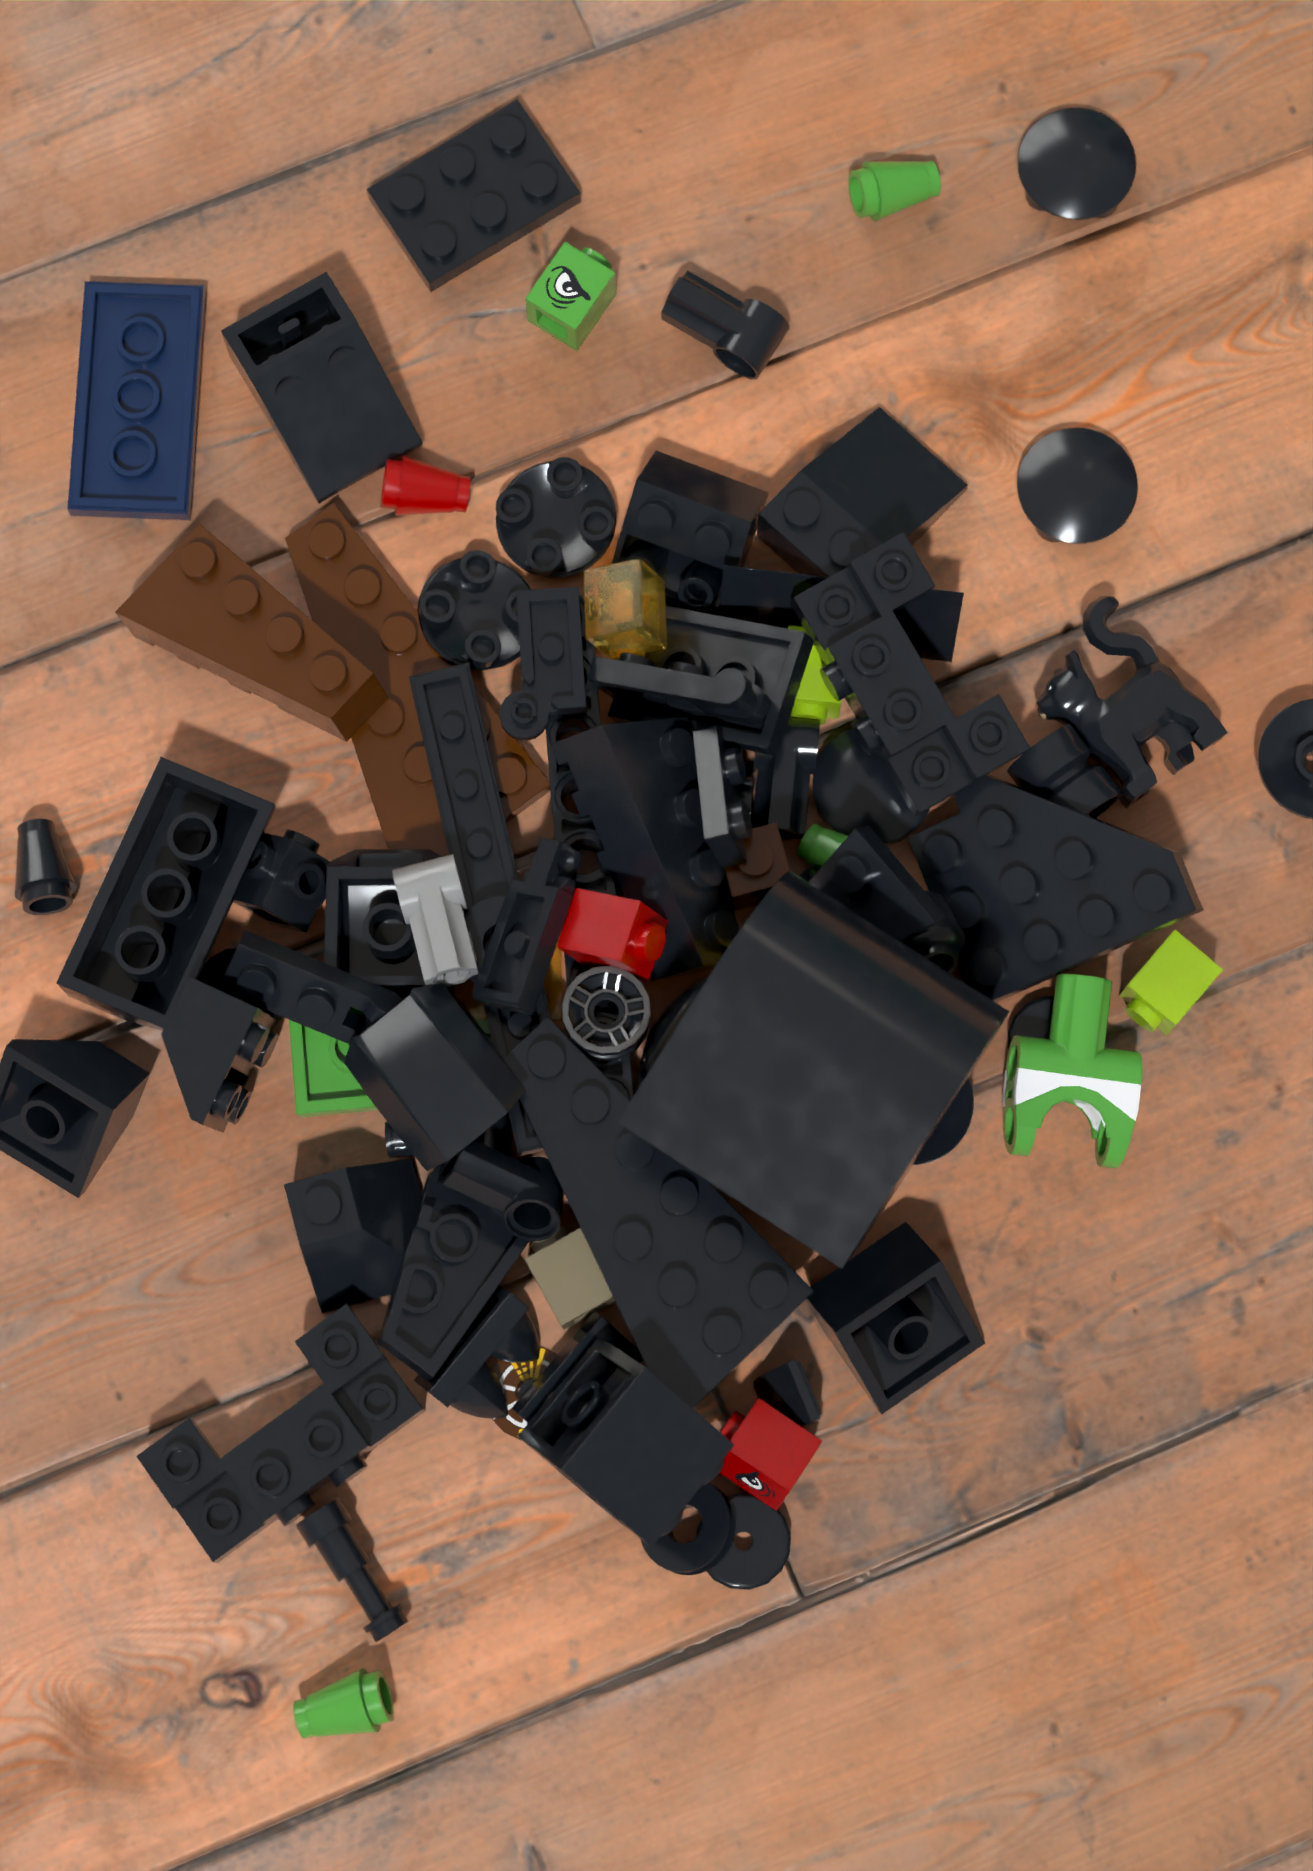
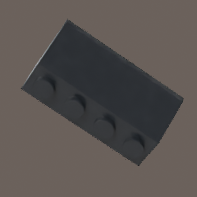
(165, 895)

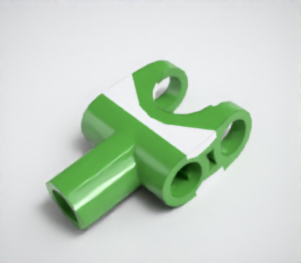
(1075, 1070)

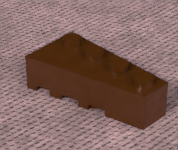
(239, 627)

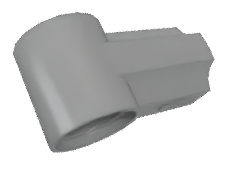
(434, 907)

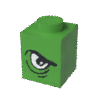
(572, 294)

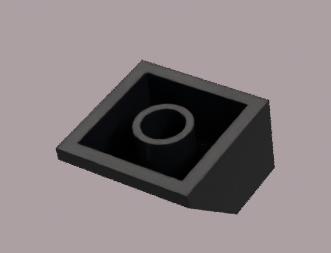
(894, 1317)

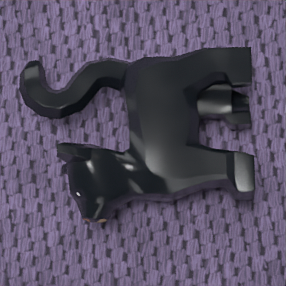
(1143, 708)

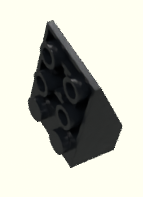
(321, 387)

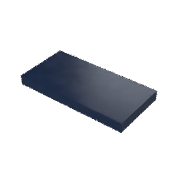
(137, 401)

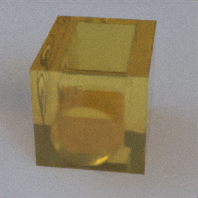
(625, 609)

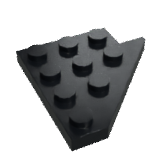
(1045, 885)

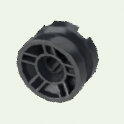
(597, 989)

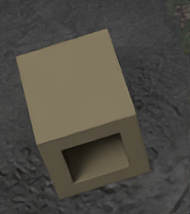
(569, 1277)

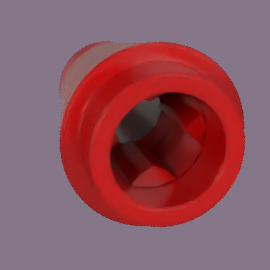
(422, 488)

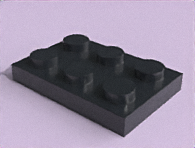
(474, 195)
(764, 653)

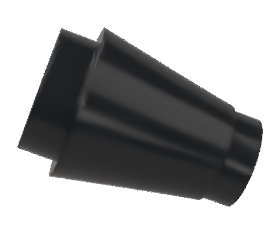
(42, 870)

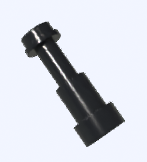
(347, 1561)

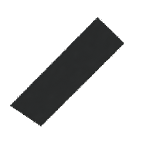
(767, 595)

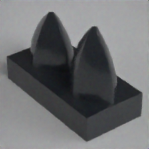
(466, 1377)

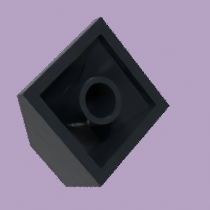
(65, 1106)
(354, 1229)

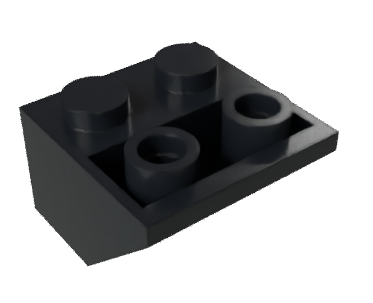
(688, 528)
(214, 1050)

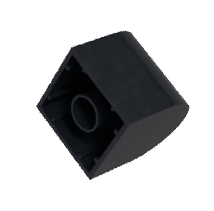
(813, 1067)

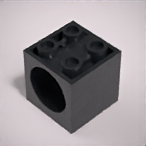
(627, 1441)

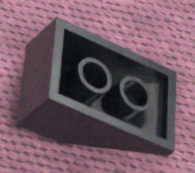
(857, 498)

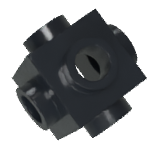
(285, 881)

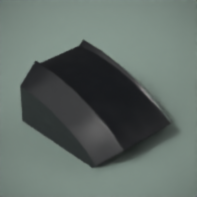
(366, 920)
(433, 1074)

